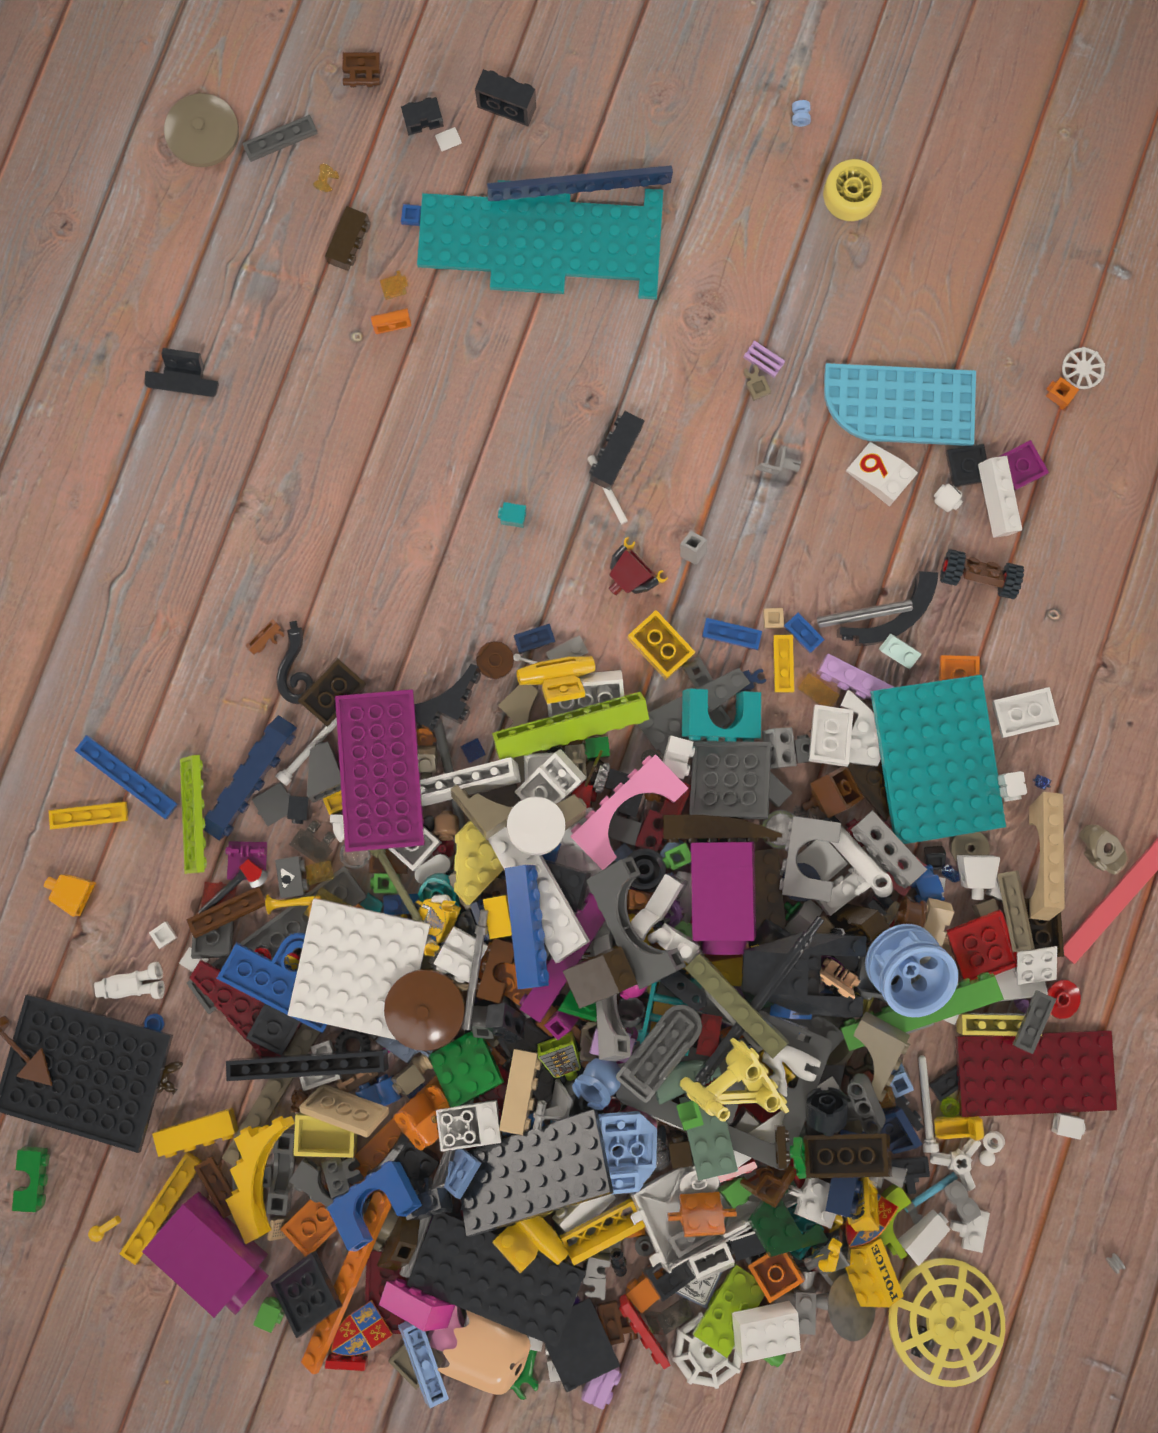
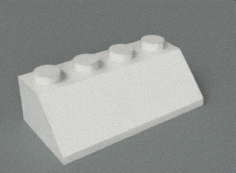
(597, 687)

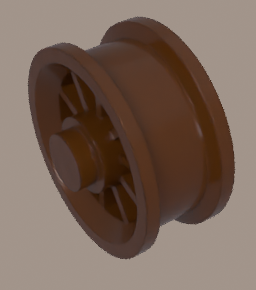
(911, 912)

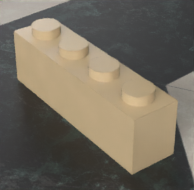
(519, 1092)

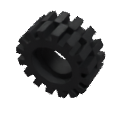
(362, 1037)

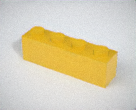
(195, 1132)

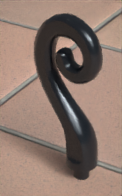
(295, 638)

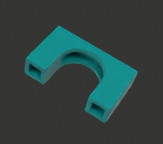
(698, 724)

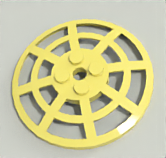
(936, 1320)

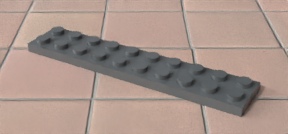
(288, 922)

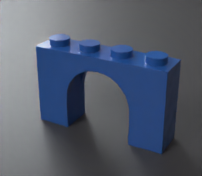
(347, 1208)

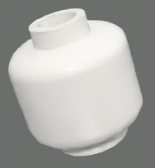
(948, 497)

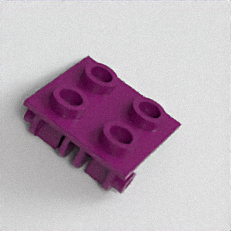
(240, 851)

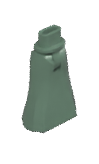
(671, 1086)

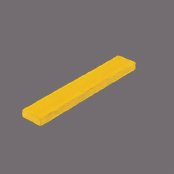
(160, 1208)

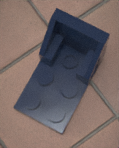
(900, 1130)

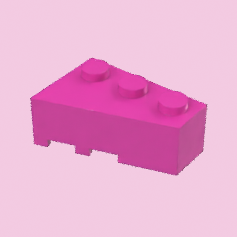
(416, 1306)

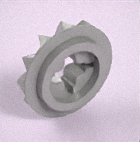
(601, 777)

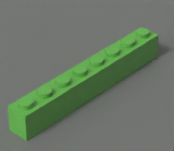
(967, 997)

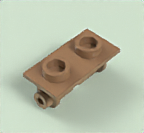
(351, 1081)

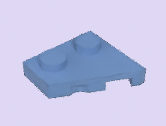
(461, 1172)

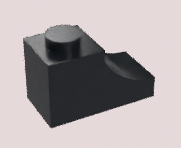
(878, 903)

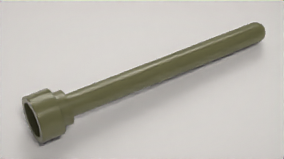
(397, 883)

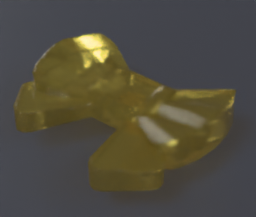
(325, 173)

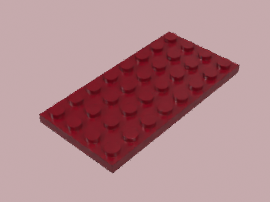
(1062, 1075)

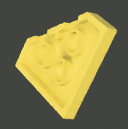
(474, 863)

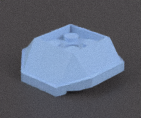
(637, 1149)

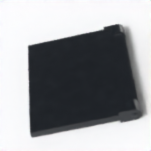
(582, 1348)

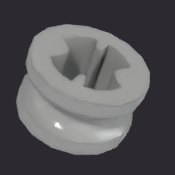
(1115, 1263)

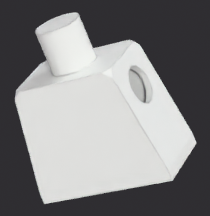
(978, 873)

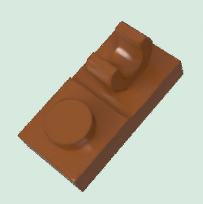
(259, 641)

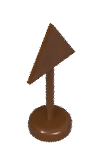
(36, 1068)

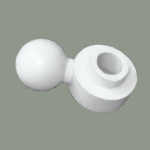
(987, 1156)

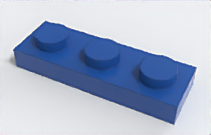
(732, 634)

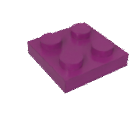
(1025, 465)

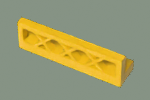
(604, 1235)

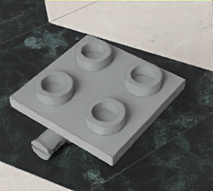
(559, 1108)

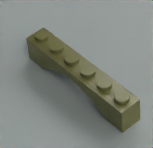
(746, 1016)

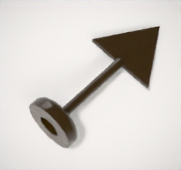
(592, 769)

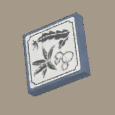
(700, 1291)

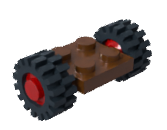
(989, 573)

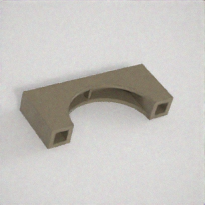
(885, 1047)

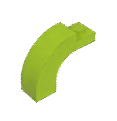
(899, 1198)

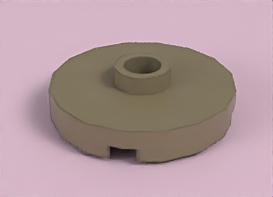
(960, 844)

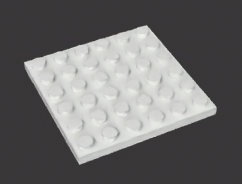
(352, 963)

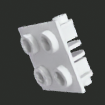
(1036, 965)

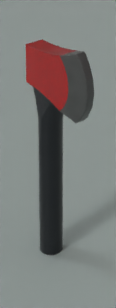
(248, 870)

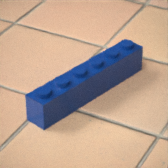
(526, 926)

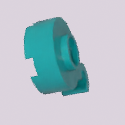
(438, 883)

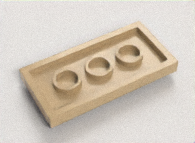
(344, 1110)

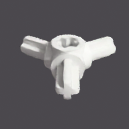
(964, 1155)

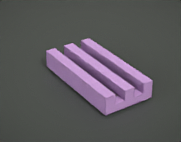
(747, 356)

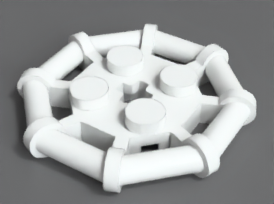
(702, 1361)

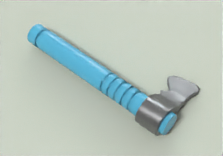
(911, 1208)

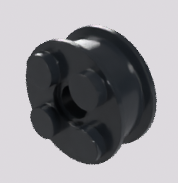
(648, 860)

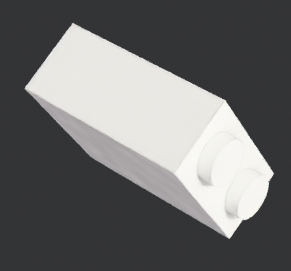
(711, 1262)

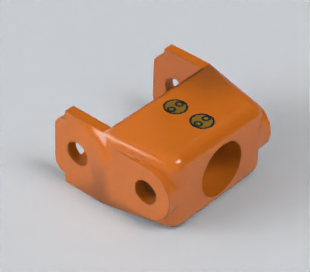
(419, 1119)

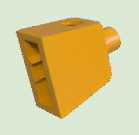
(69, 892)

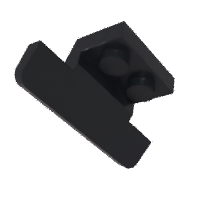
(182, 374)

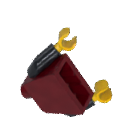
(631, 572)

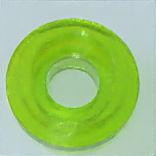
(953, 1111)

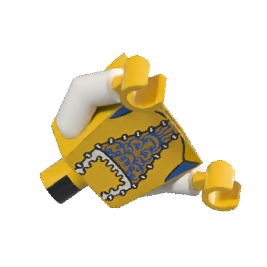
(441, 915)

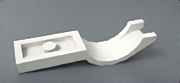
(657, 906)

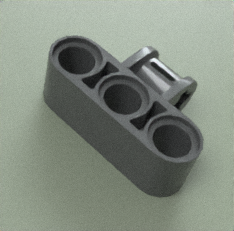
(859, 1111)

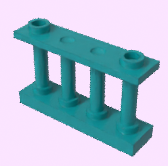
(663, 999)

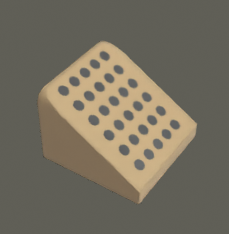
(276, 1224)

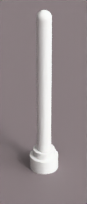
(286, 775)
(930, 1144)

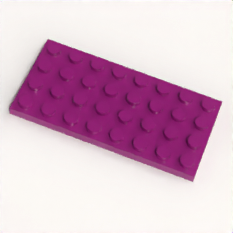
(379, 771)

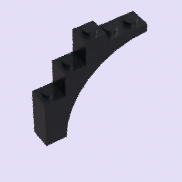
(450, 703)

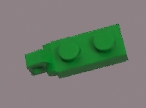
(797, 1152)

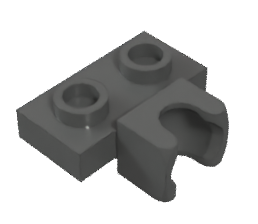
(341, 1174)

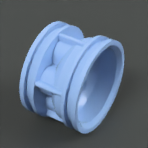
(899, 953)

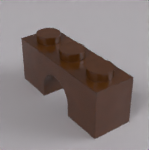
(489, 987)

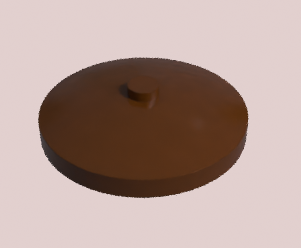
(424, 1009)

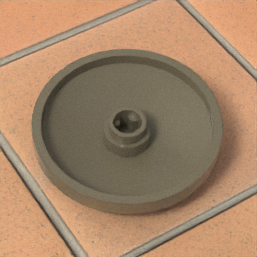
(201, 130)

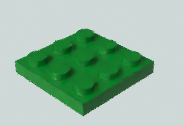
(465, 1069)

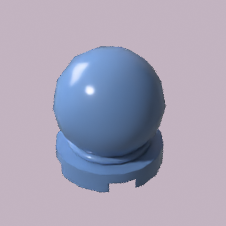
(597, 1083)

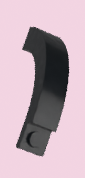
(921, 598)

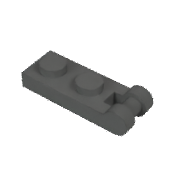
(701, 678)

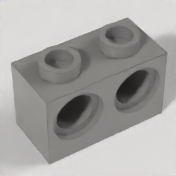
(783, 747)

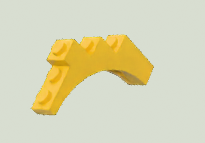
(247, 1200)

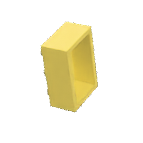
(322, 1139)

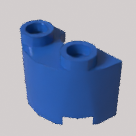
(928, 886)

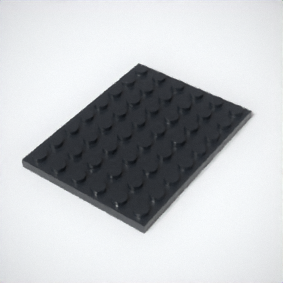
(99, 1070)

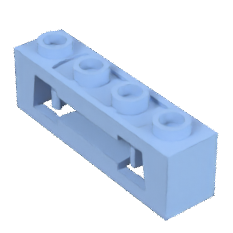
(423, 1364)

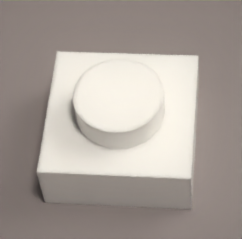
(163, 935)

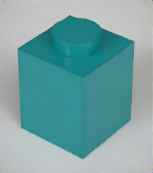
(512, 514)

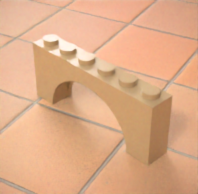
(1048, 895)

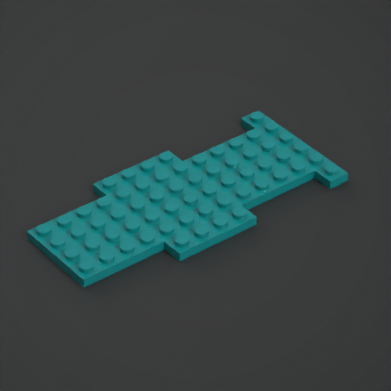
(542, 239)

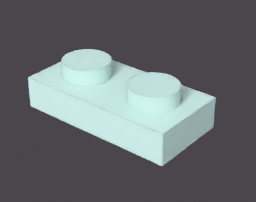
(900, 651)

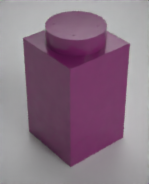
(723, 896)
(208, 1257)

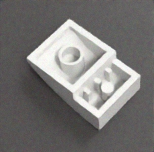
(553, 779)

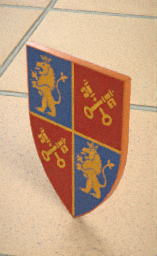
(860, 1238)
(360, 1331)

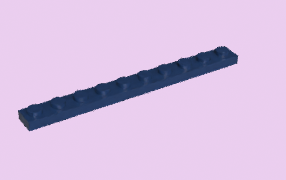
(579, 183)

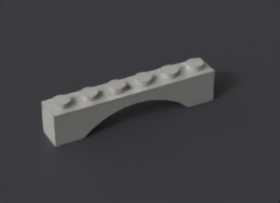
(612, 1037)

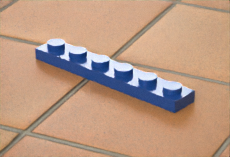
(126, 777)

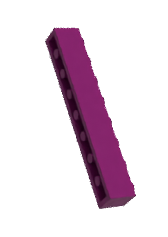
(542, 998)

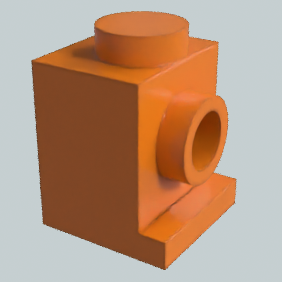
(1066, 390)

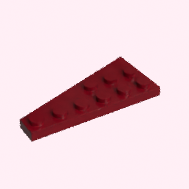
(236, 1005)

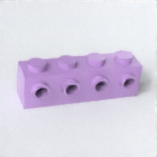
(850, 677)

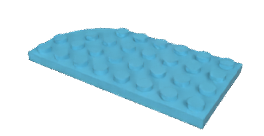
(902, 403)

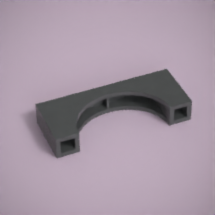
(611, 891)

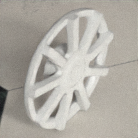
(1083, 367)

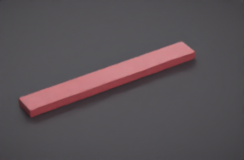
(1112, 904)

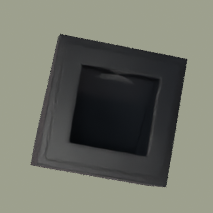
(935, 857)

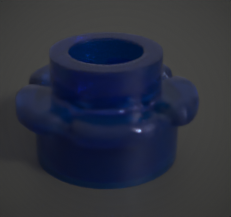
(1042, 782)

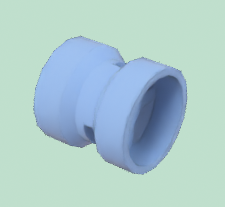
(801, 113)

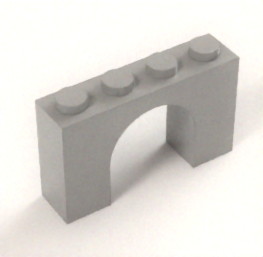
(795, 881)

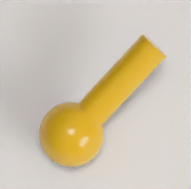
(97, 1232)

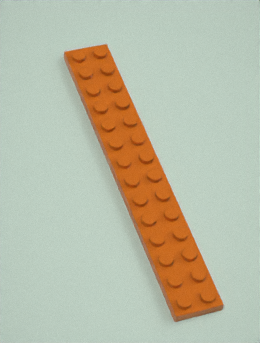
(313, 1222)

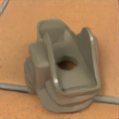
(1095, 839)

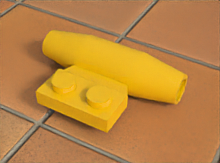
(558, 677)
(525, 1238)

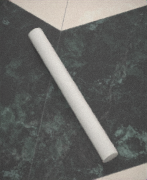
(611, 497)

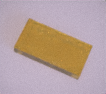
(818, 691)

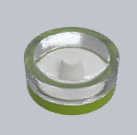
(778, 822)

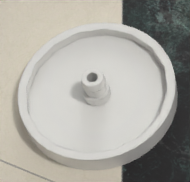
(536, 826)

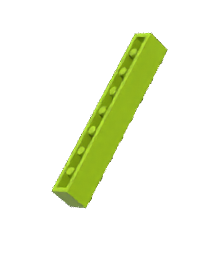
(571, 726)

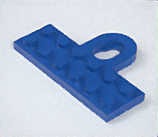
(266, 978)

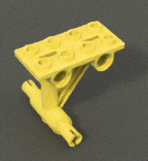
(743, 1066)

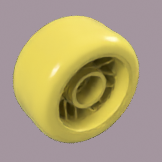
(854, 177)

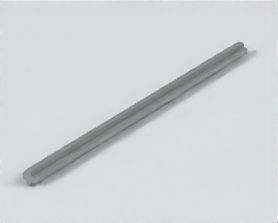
(424, 1223)

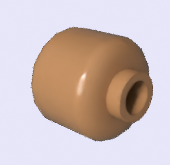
(446, 825)

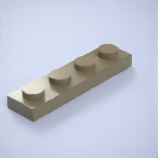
(1015, 911)

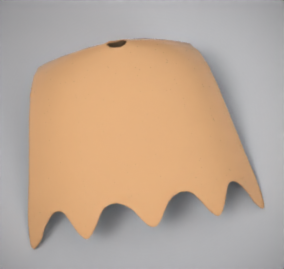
(485, 1355)

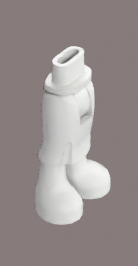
(131, 984)

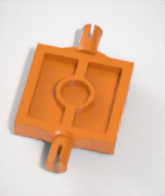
(701, 1214)

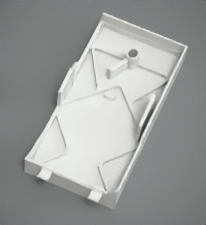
(662, 1196)

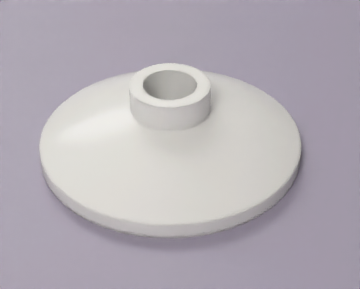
(690, 1184)

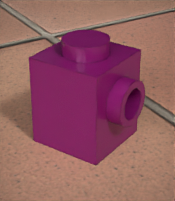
(560, 1023)

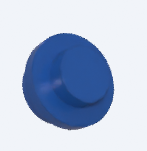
(154, 1022)

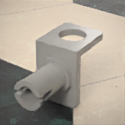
(781, 462)

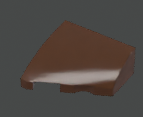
(769, 1183)

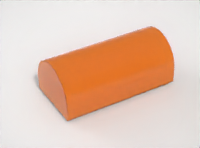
(391, 321)

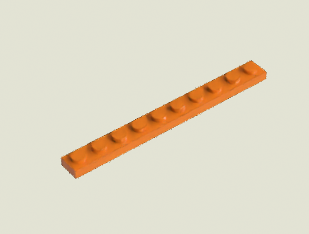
(346, 1284)

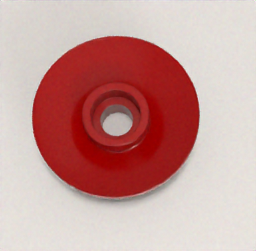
(1069, 999)

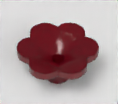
(448, 848)

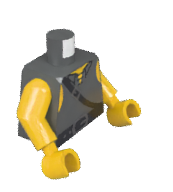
(831, 1254)

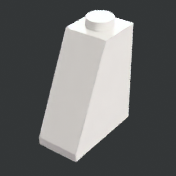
(924, 1236)

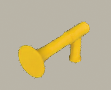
(272, 904)

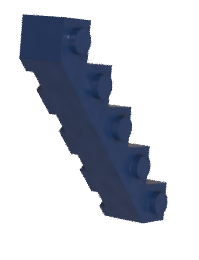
(249, 777)

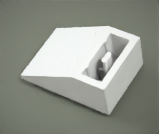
(469, 1125)

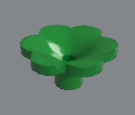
(791, 909)

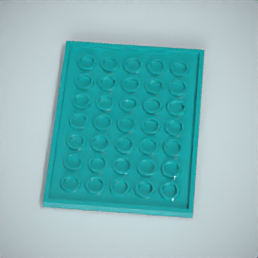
(938, 759)

